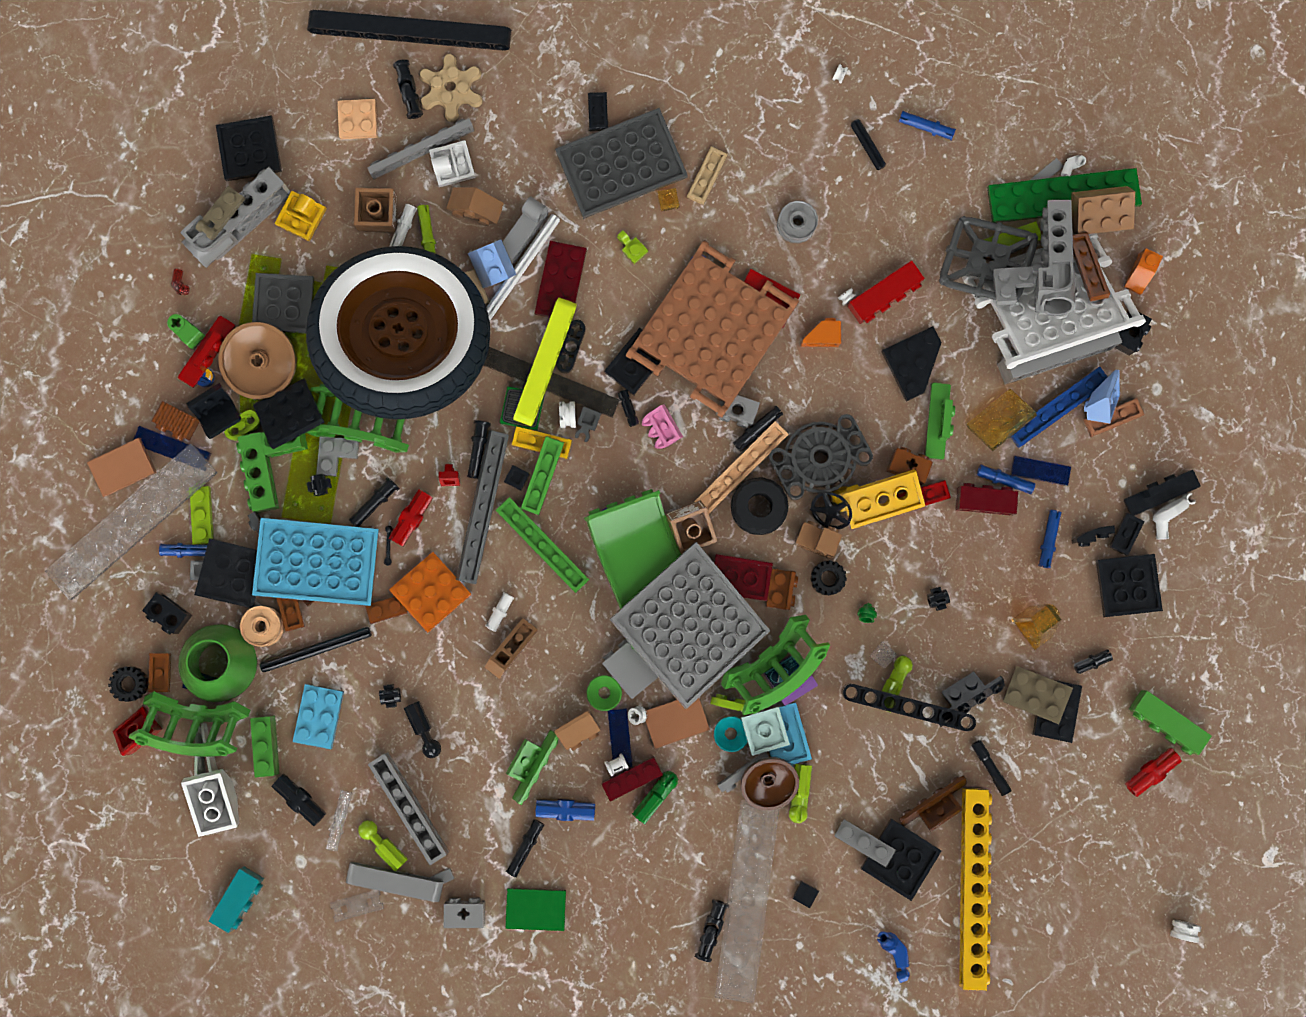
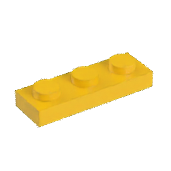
(534, 441)

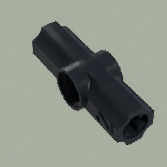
(298, 800)

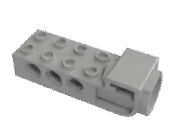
(261, 199)
(1056, 278)

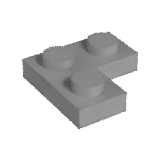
(1007, 280)
(331, 450)

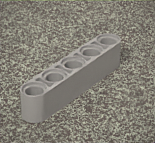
(394, 882)

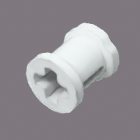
(616, 765)

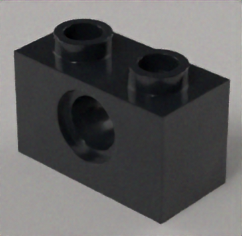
(1133, 344)

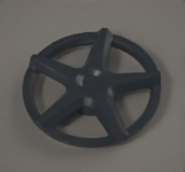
(831, 510)

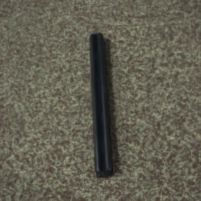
(315, 649)

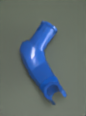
(894, 946)

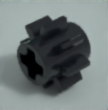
(319, 485)
(938, 598)
(390, 696)

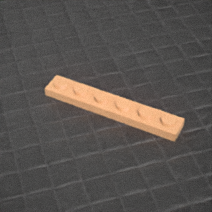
(742, 467)

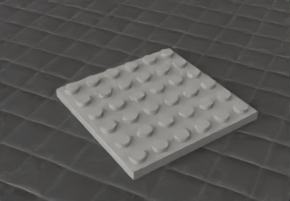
(690, 625)

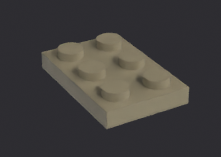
(1038, 695)

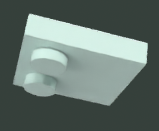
(765, 731)

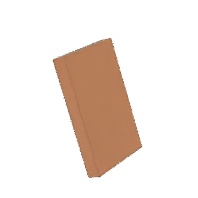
(121, 467)
(674, 722)

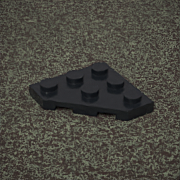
(913, 361)

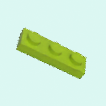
(201, 516)

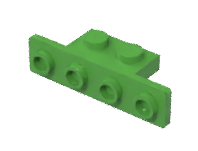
(939, 420)
(529, 763)

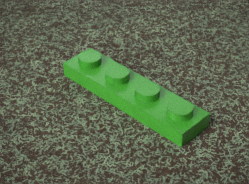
(542, 475)

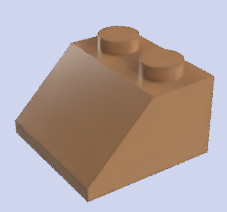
(577, 730)

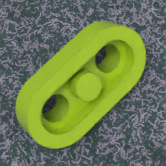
(243, 425)
(721, 700)

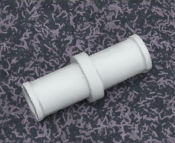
(499, 612)

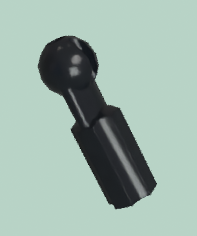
(421, 727)

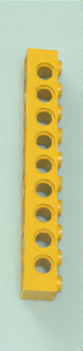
(981, 978)

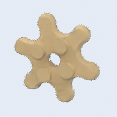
(450, 99)

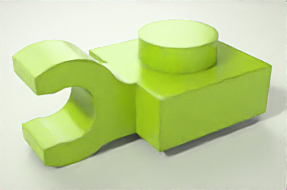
(633, 248)

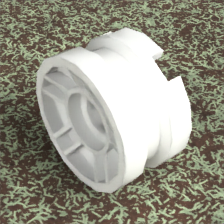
(567, 414)
(1185, 931)

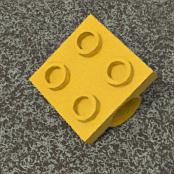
(300, 215)

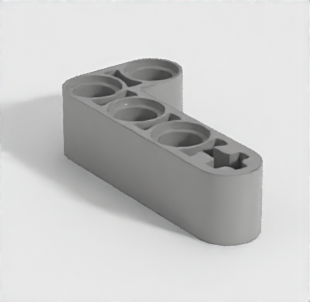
(525, 228)

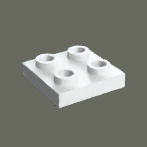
(452, 163)

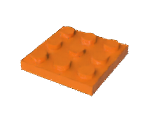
(430, 592)

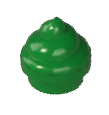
(867, 613)

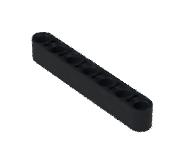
(917, 711)

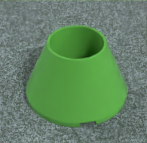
(240, 667)

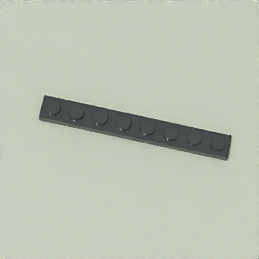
(482, 507)

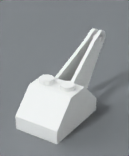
(210, 794)

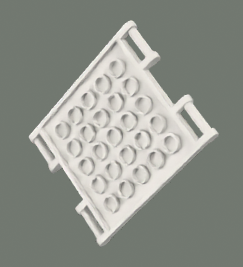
(1042, 334)

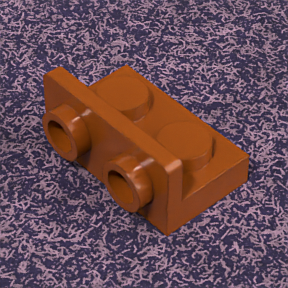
(781, 589)

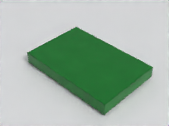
(535, 909)

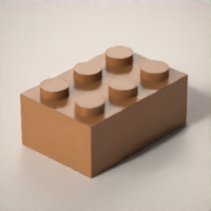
(1103, 210)

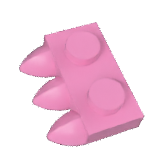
(662, 426)

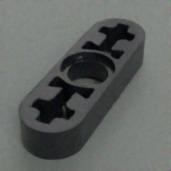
(571, 361)

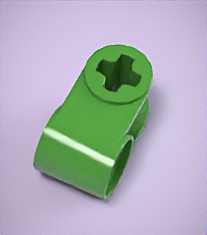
(187, 332)

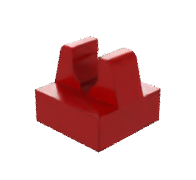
(449, 476)

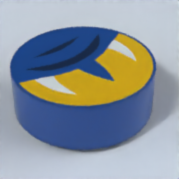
(207, 379)

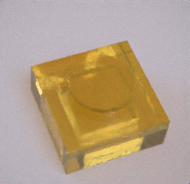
(668, 199)

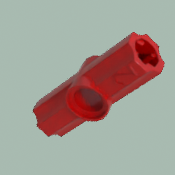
(410, 518)
(1153, 772)

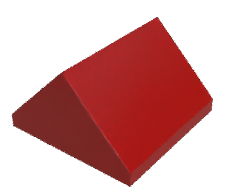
(125, 744)

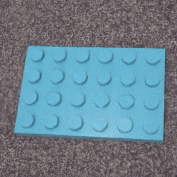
(315, 562)

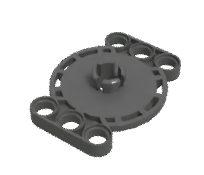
(825, 441)

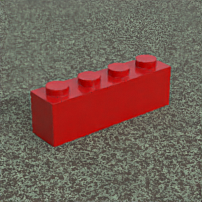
(886, 292)

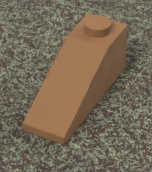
(510, 648)

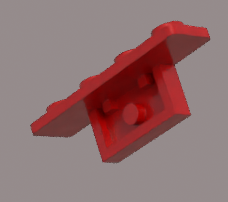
(206, 352)

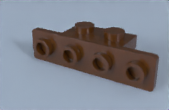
(938, 807)

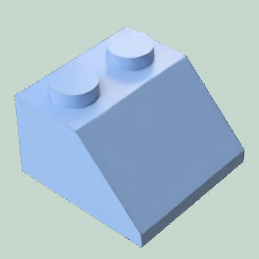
(492, 264)

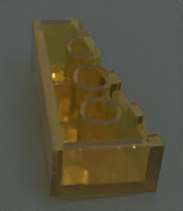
(1038, 623)

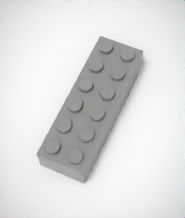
(1057, 358)

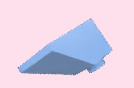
(1104, 399)

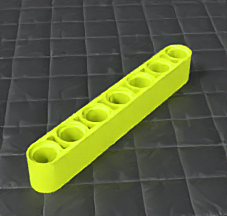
(545, 361)

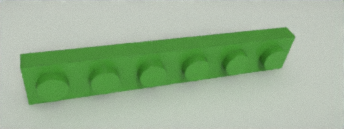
(542, 545)

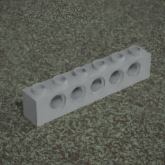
(408, 808)

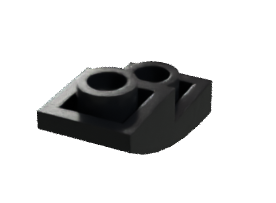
(1090, 536)

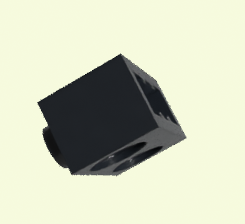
(169, 609)

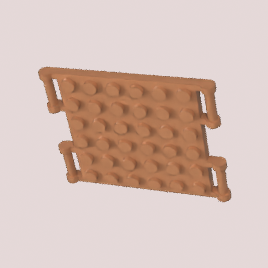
(712, 329)

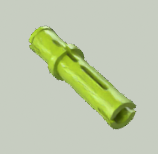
(428, 242)

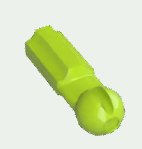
(893, 685)
(798, 809)
(384, 847)

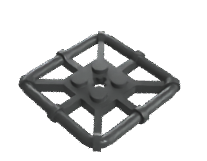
(982, 249)

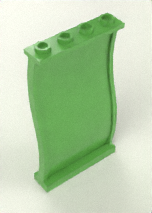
(632, 543)

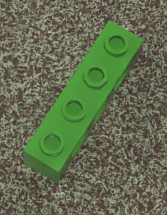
(269, 499)

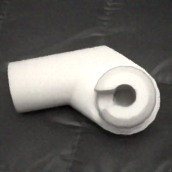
(1073, 163)

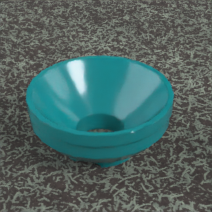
(726, 744)

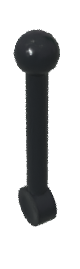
(388, 561)

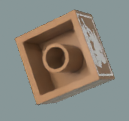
(375, 209)
(691, 525)

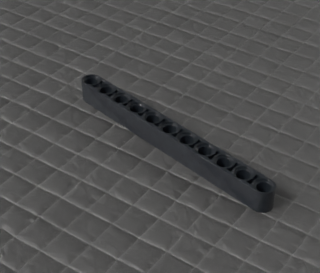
(409, 30)

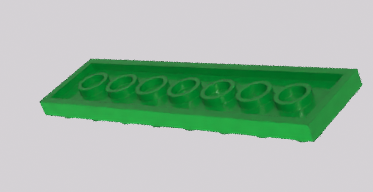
(1028, 198)

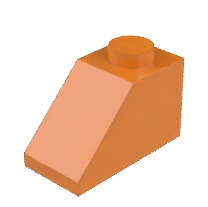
(1143, 271)
(825, 334)

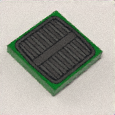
(510, 405)

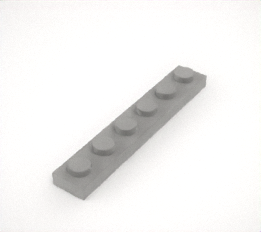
(415, 151)

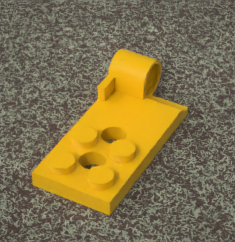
(865, 498)

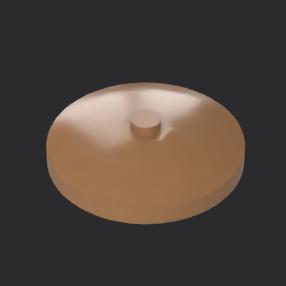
(257, 360)

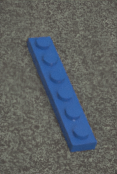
(1060, 406)

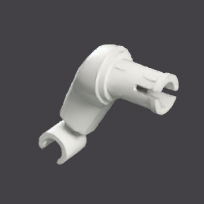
(1168, 512)

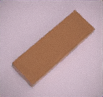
(1123, 413)

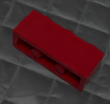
(987, 499)
(631, 779)

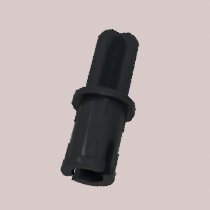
(1093, 661)

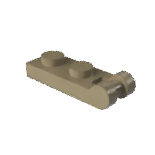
(220, 213)

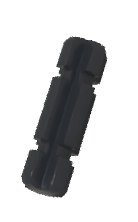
(628, 408)

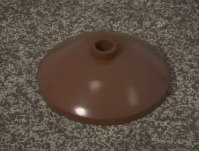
(773, 791)

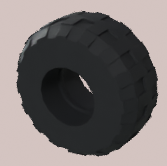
(767, 489)

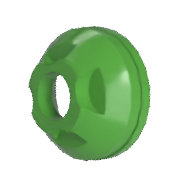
(593, 693)

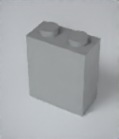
(629, 669)

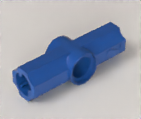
(565, 810)

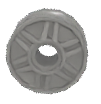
(801, 211)

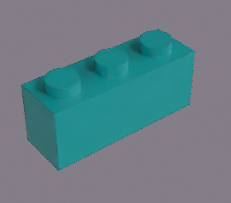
(236, 900)

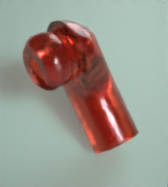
(177, 283)

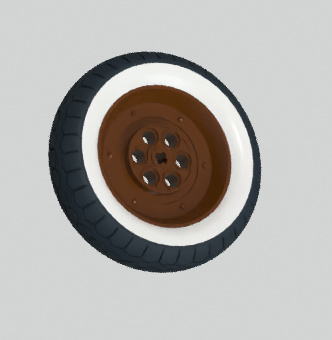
(384, 379)

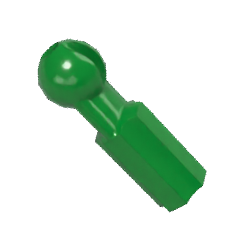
(656, 796)

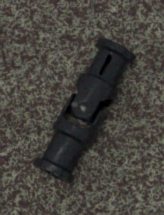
(407, 89)
(711, 931)

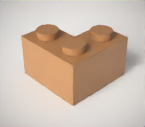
(474, 204)
(818, 540)

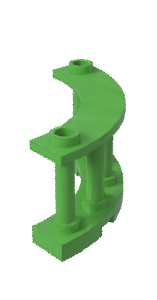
(353, 431)
(770, 658)
(228, 713)

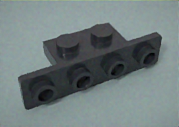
(1160, 493)
(969, 692)

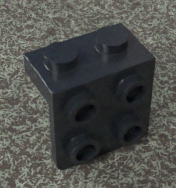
(214, 410)

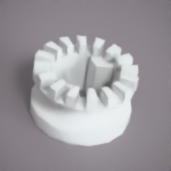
(840, 73)
(846, 298)
(637, 710)

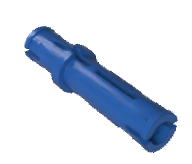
(927, 125)
(1000, 477)
(1050, 538)
(182, 550)

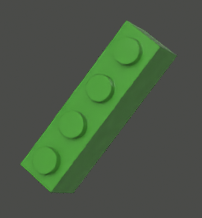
(1169, 722)

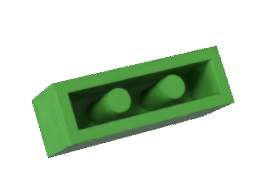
(264, 746)

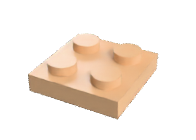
(357, 119)

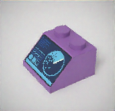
(789, 665)

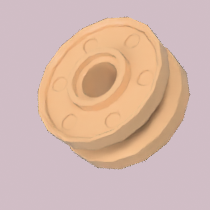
(250, 626)

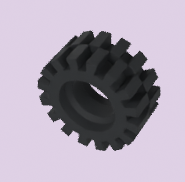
(836, 569)
(116, 684)

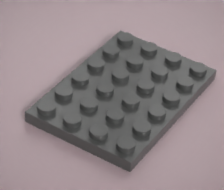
(621, 163)

